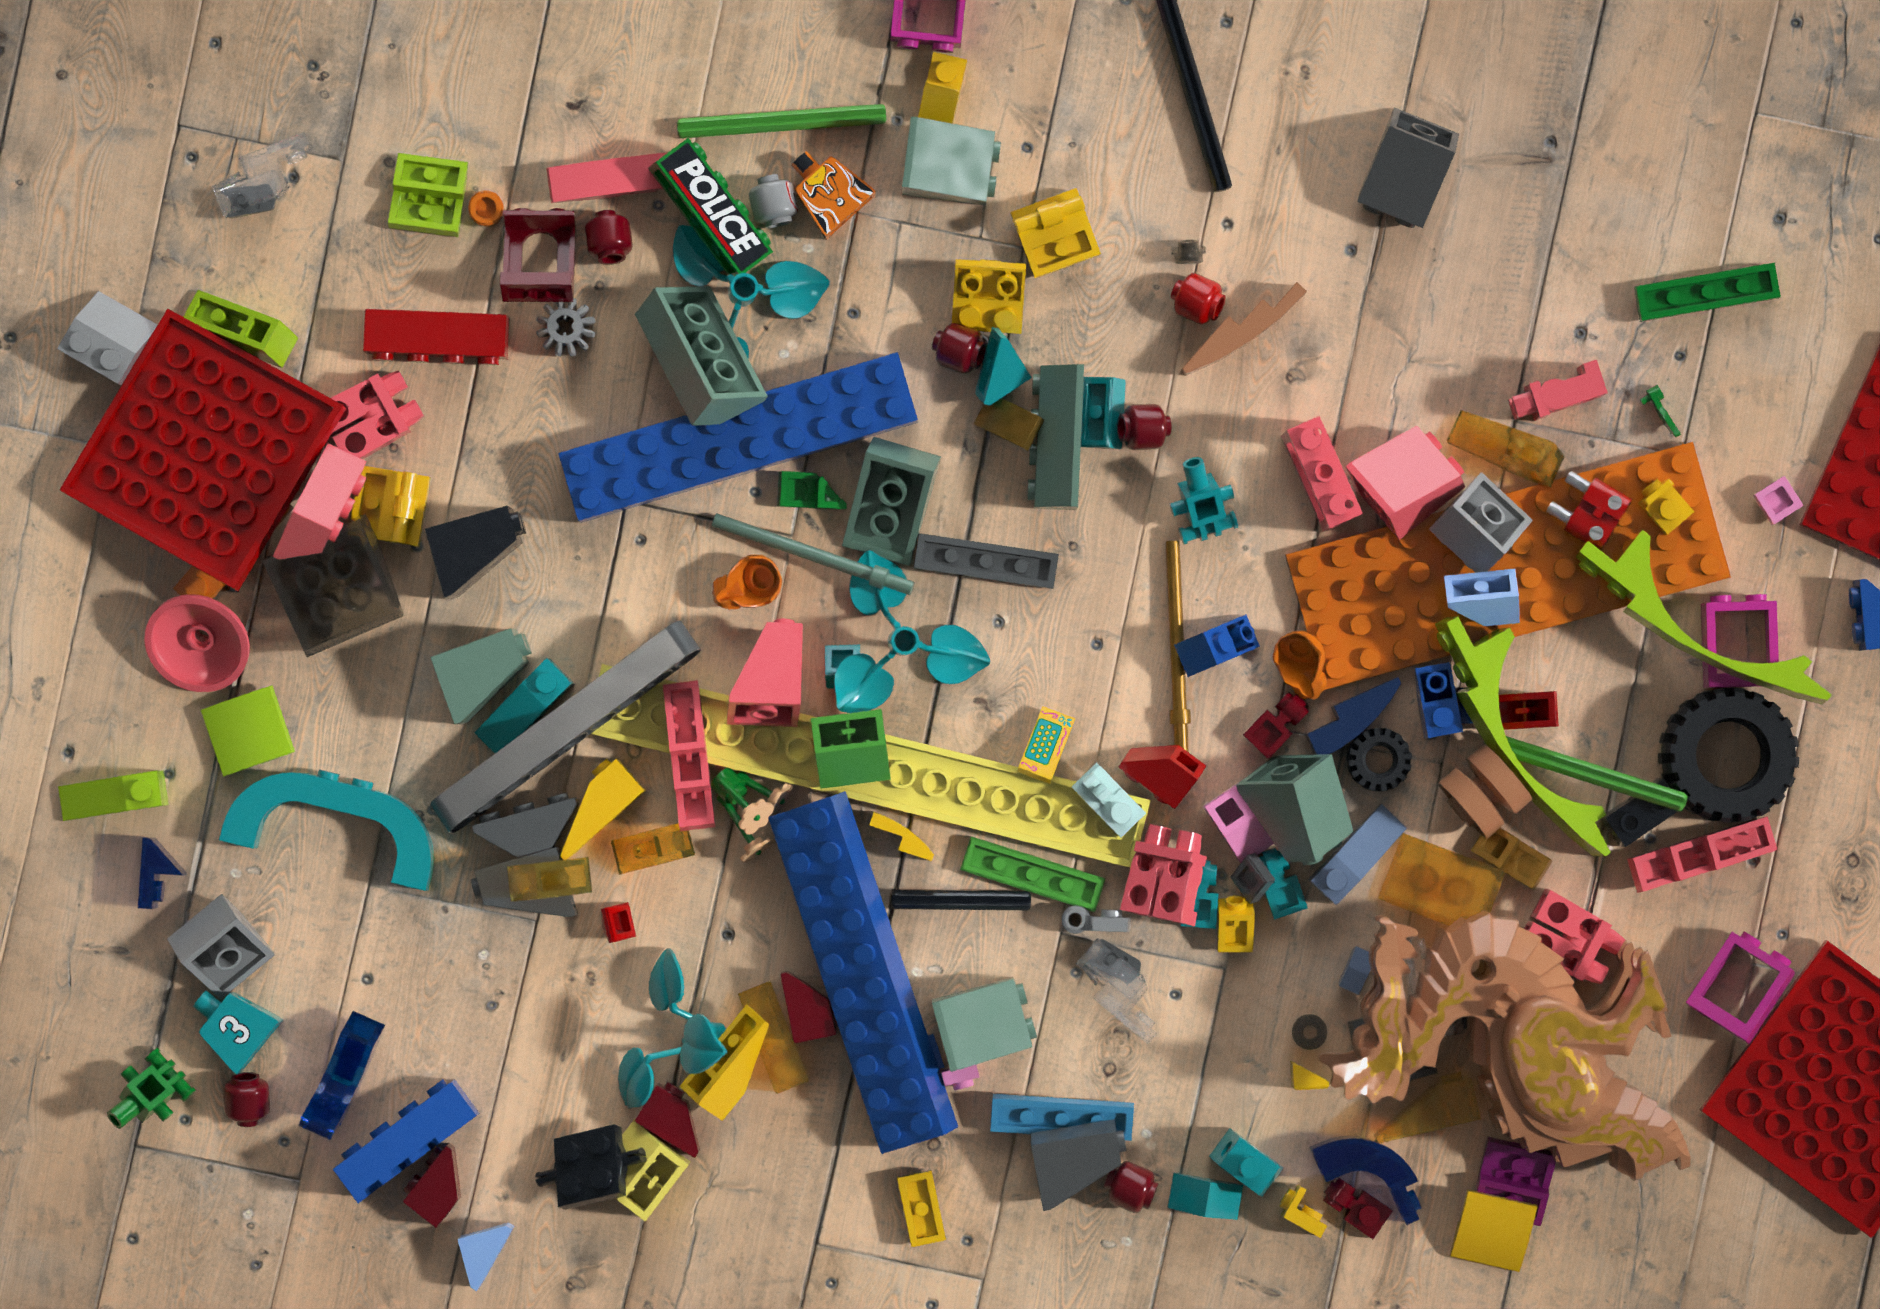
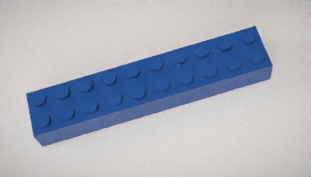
(784, 427)
(863, 973)

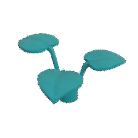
(792, 285)
(863, 684)
(700, 1040)

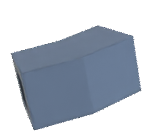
(1355, 971)

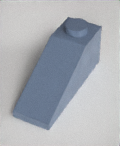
(1357, 855)

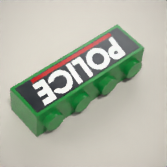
(710, 208)

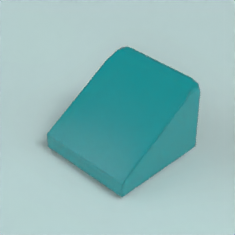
(833, 657)

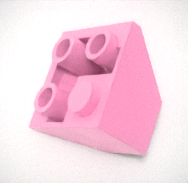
(1237, 824)

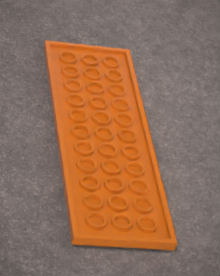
(1381, 596)

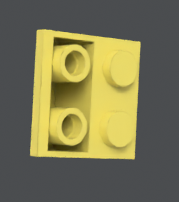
(649, 1181)

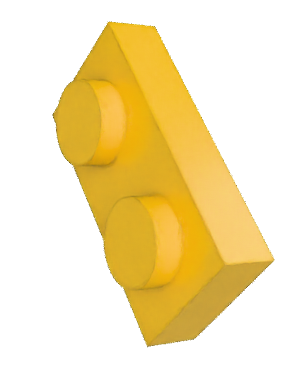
(921, 1208)

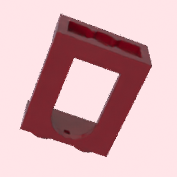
(538, 286)

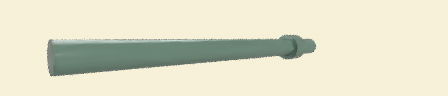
(877, 576)

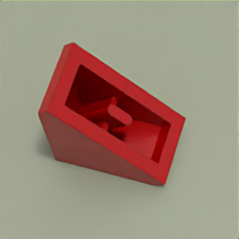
(1529, 710)

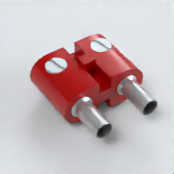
(1597, 512)

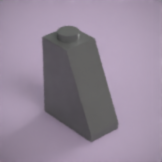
(493, 887)
(1074, 1158)

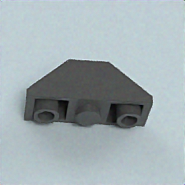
(529, 827)

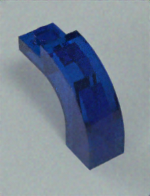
(343, 1075)
(1356, 1153)

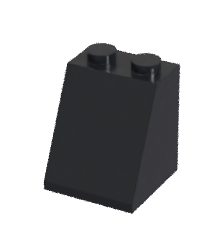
(473, 546)

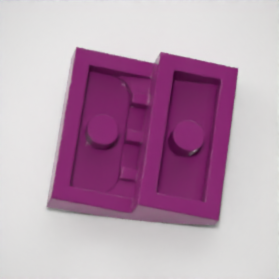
(1516, 1174)

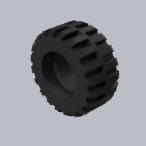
(1776, 754)

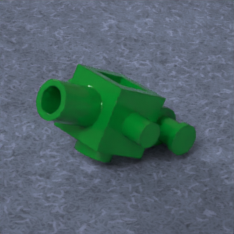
(149, 1091)

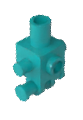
(1202, 503)

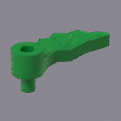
(1654, 395)

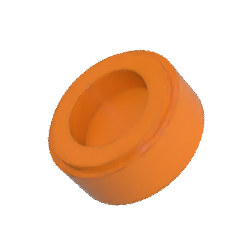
(486, 208)

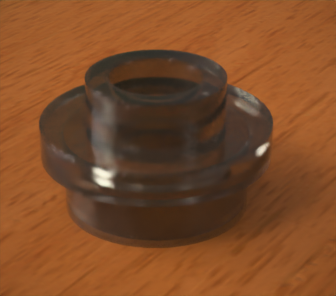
(1188, 252)
(1298, 1028)

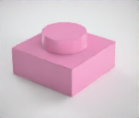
(1778, 500)
(960, 1078)

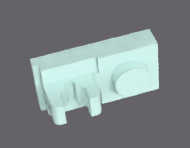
(1108, 800)

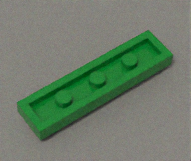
(1707, 292)

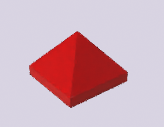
(617, 922)

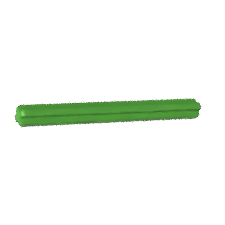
(781, 121)
(1598, 775)

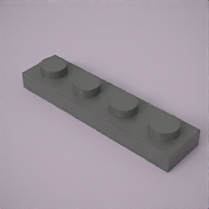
(986, 561)

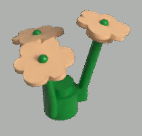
(732, 790)

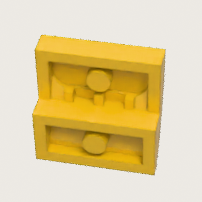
(1493, 1230)

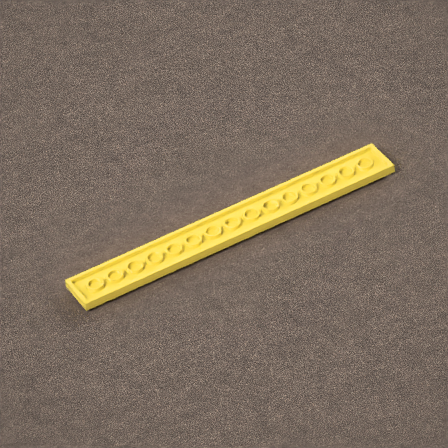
(922, 780)

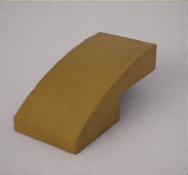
(1009, 423)
(1513, 856)

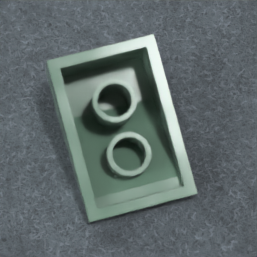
(891, 500)

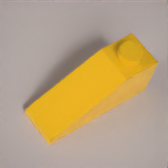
(603, 801)
(727, 1080)

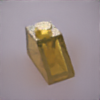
(652, 848)
(549, 879)

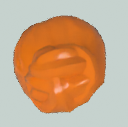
(749, 584)
(1297, 665)

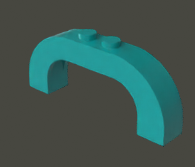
(413, 842)

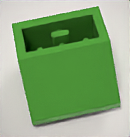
(850, 748)

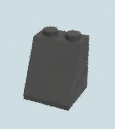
(1408, 168)

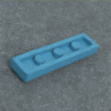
(1036, 1114)

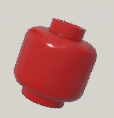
(1198, 298)

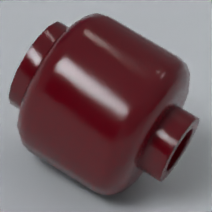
(608, 237)
(959, 348)
(1143, 426)
(246, 1099)
(1131, 1187)

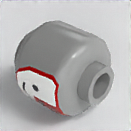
(773, 201)

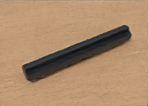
(961, 900)

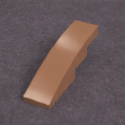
(1231, 336)

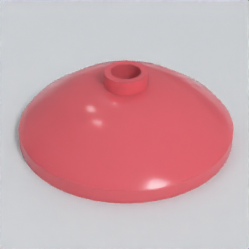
(189, 657)

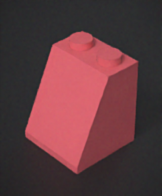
(1406, 479)
(771, 679)

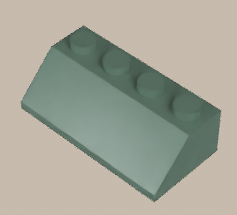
(700, 354)
(1058, 438)

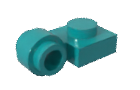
(1285, 893)
(1206, 902)

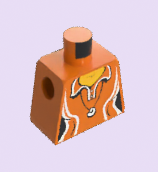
(830, 192)

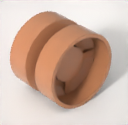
(1476, 798)

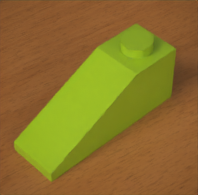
(243, 327)
(113, 795)

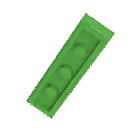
(1032, 874)

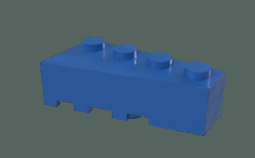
(406, 1140)

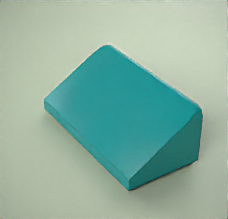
(1100, 412)

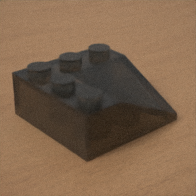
(336, 591)

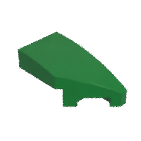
(806, 491)

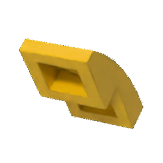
(910, 842)

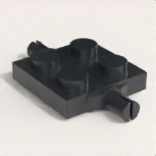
(590, 1167)

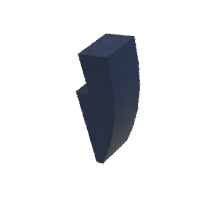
(1352, 718)

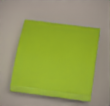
(428, 195)
(247, 730)

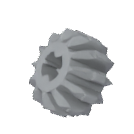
(578, 327)

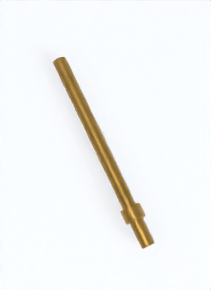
(1180, 715)

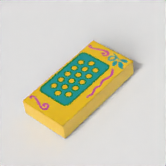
(1046, 745)

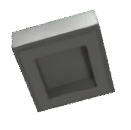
(1252, 878)

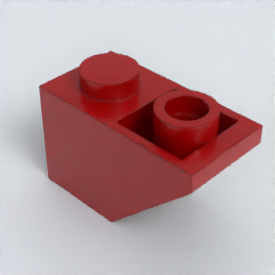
(1164, 771)

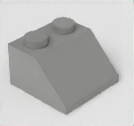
(107, 337)
(1481, 524)
(220, 946)

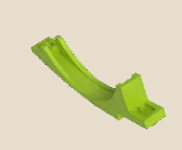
(1633, 579)
(1480, 669)

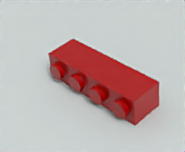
(436, 335)

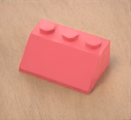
(322, 504)

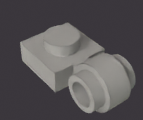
(1108, 921)

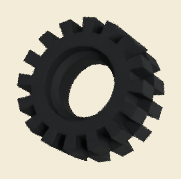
(1398, 769)

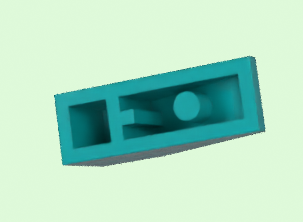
(525, 705)

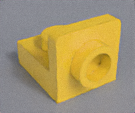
(1665, 505)
(1235, 925)
(1307, 1217)

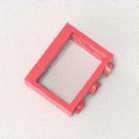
(1321, 473)

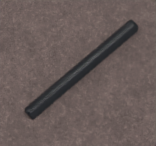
(1194, 95)

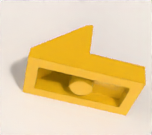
(942, 88)

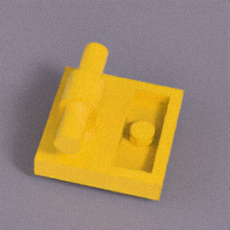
(1055, 233)
(989, 295)
(393, 504)

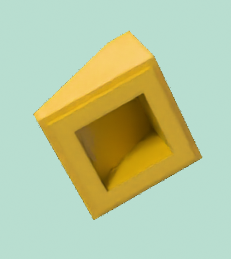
(1305, 1079)

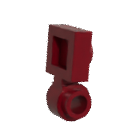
(1269, 731)
(1364, 1212)

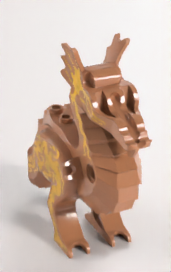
(1528, 1036)

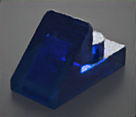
(155, 861)

